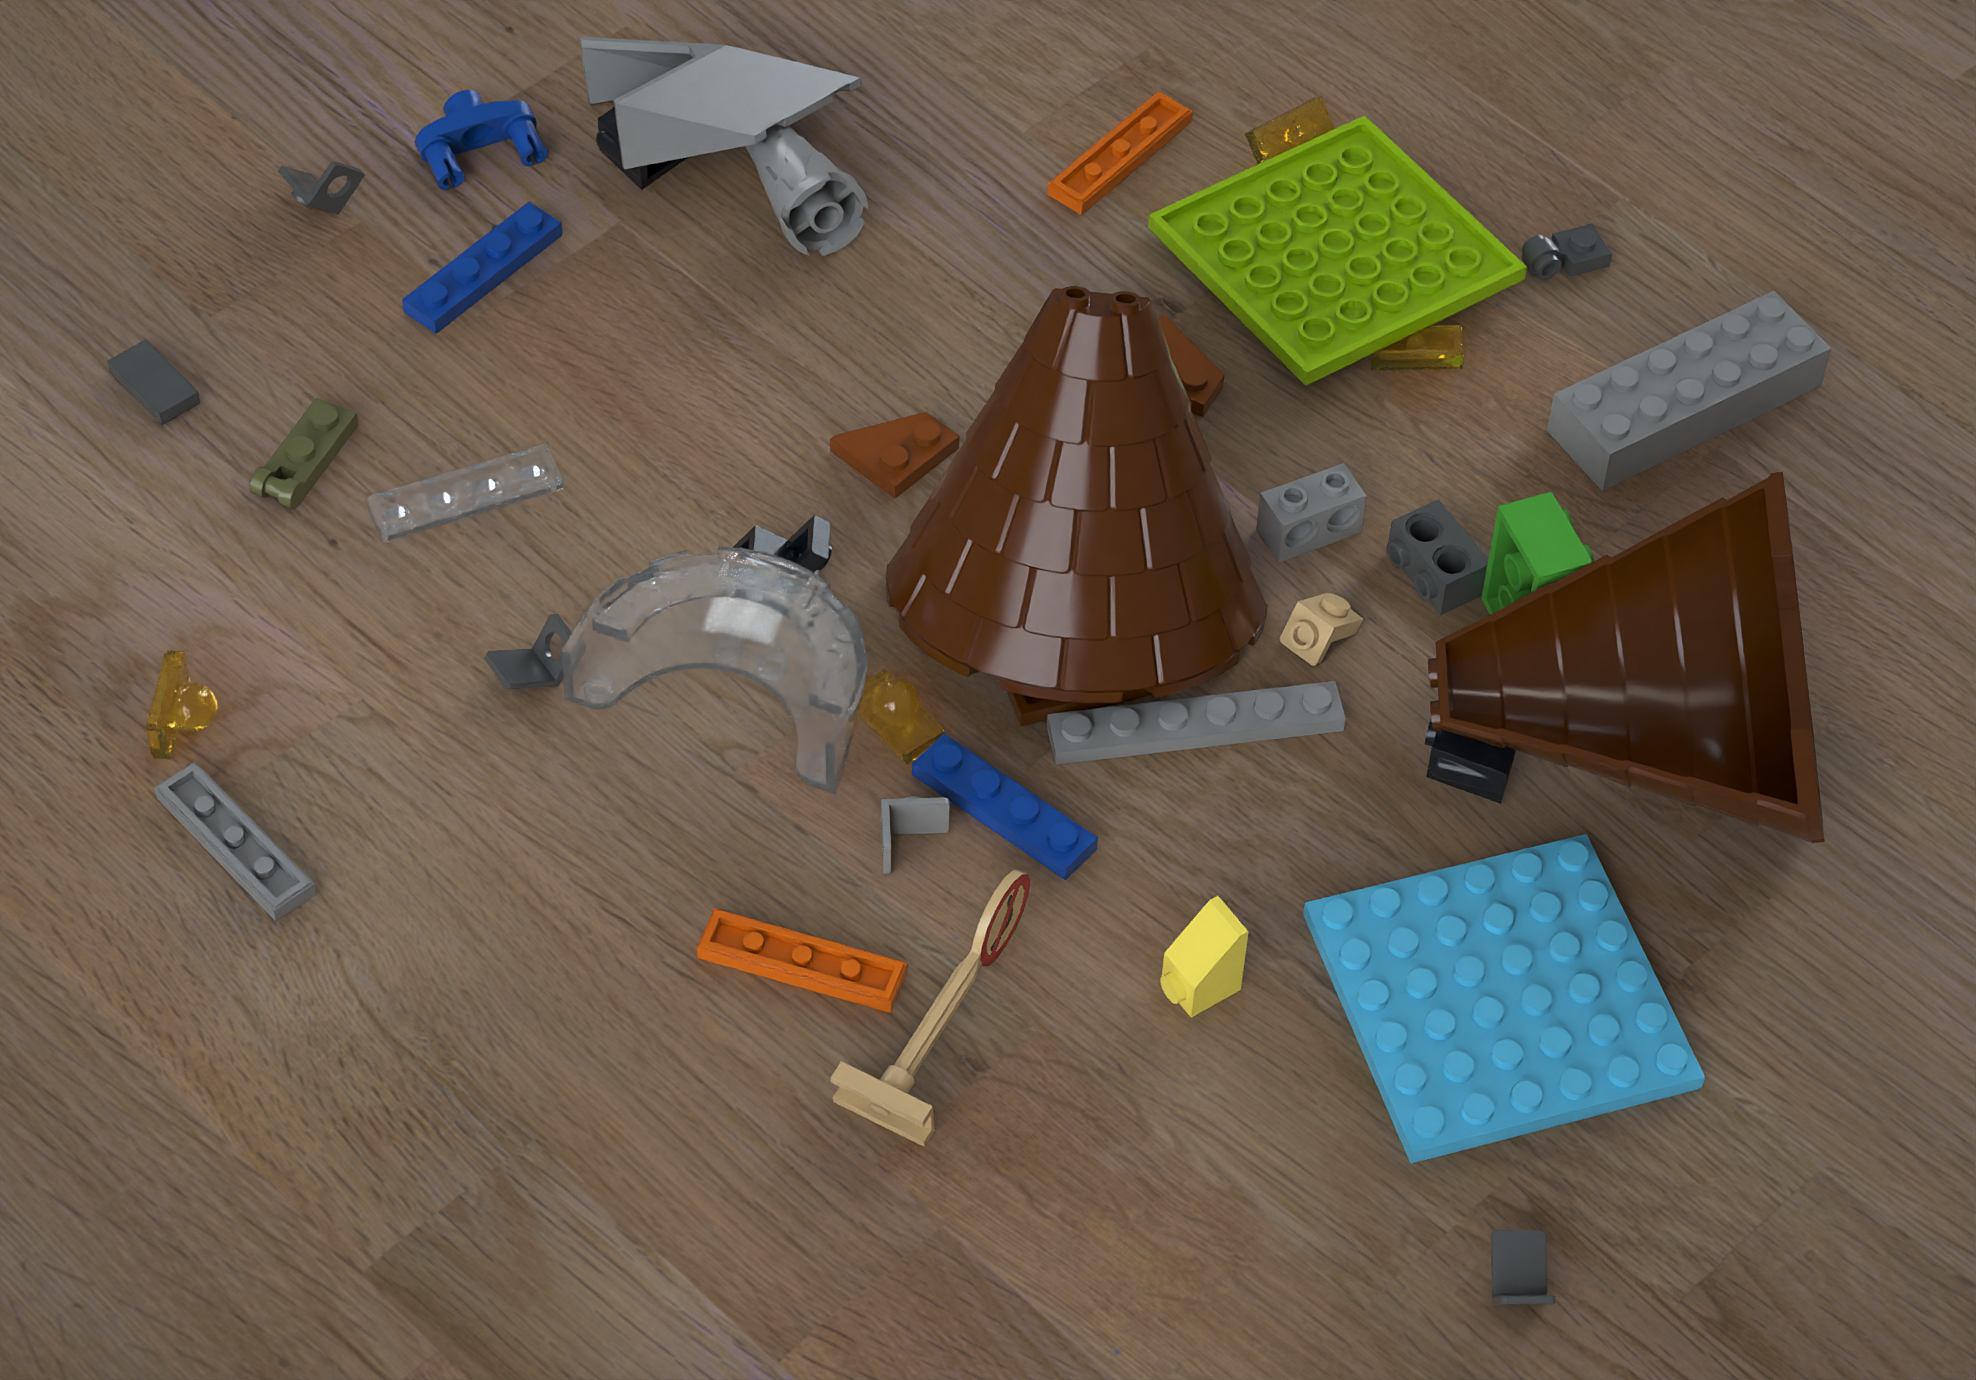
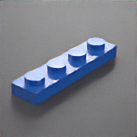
(482, 267)
(1005, 806)

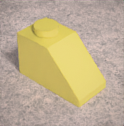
(1205, 959)

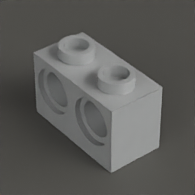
(1311, 512)

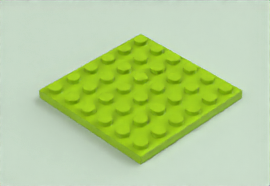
(1336, 249)

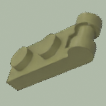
(304, 453)

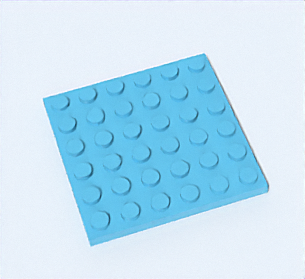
(1501, 998)

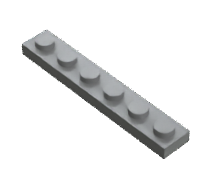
(1195, 722)

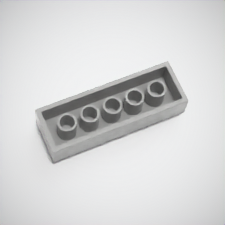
(1688, 390)

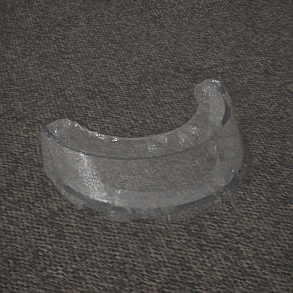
(736, 616)

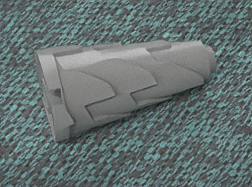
(808, 193)

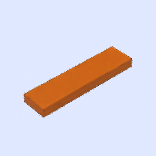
(1119, 153)
(802, 960)

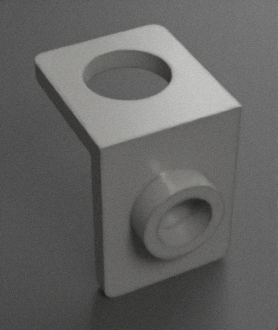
(911, 816)

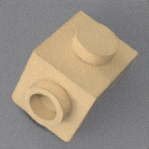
(1317, 624)

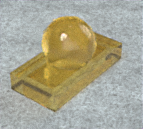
(177, 705)
(895, 714)

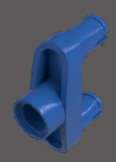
(475, 125)

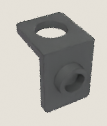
(314, 193)
(531, 666)
(1519, 1267)

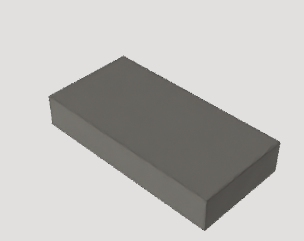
(153, 382)

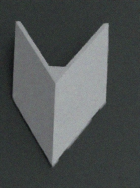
(699, 96)

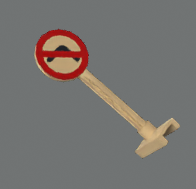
(888, 1099)

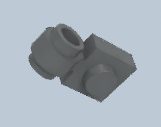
(1574, 249)

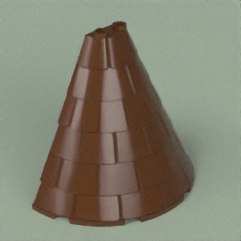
(1081, 523)
(1658, 669)

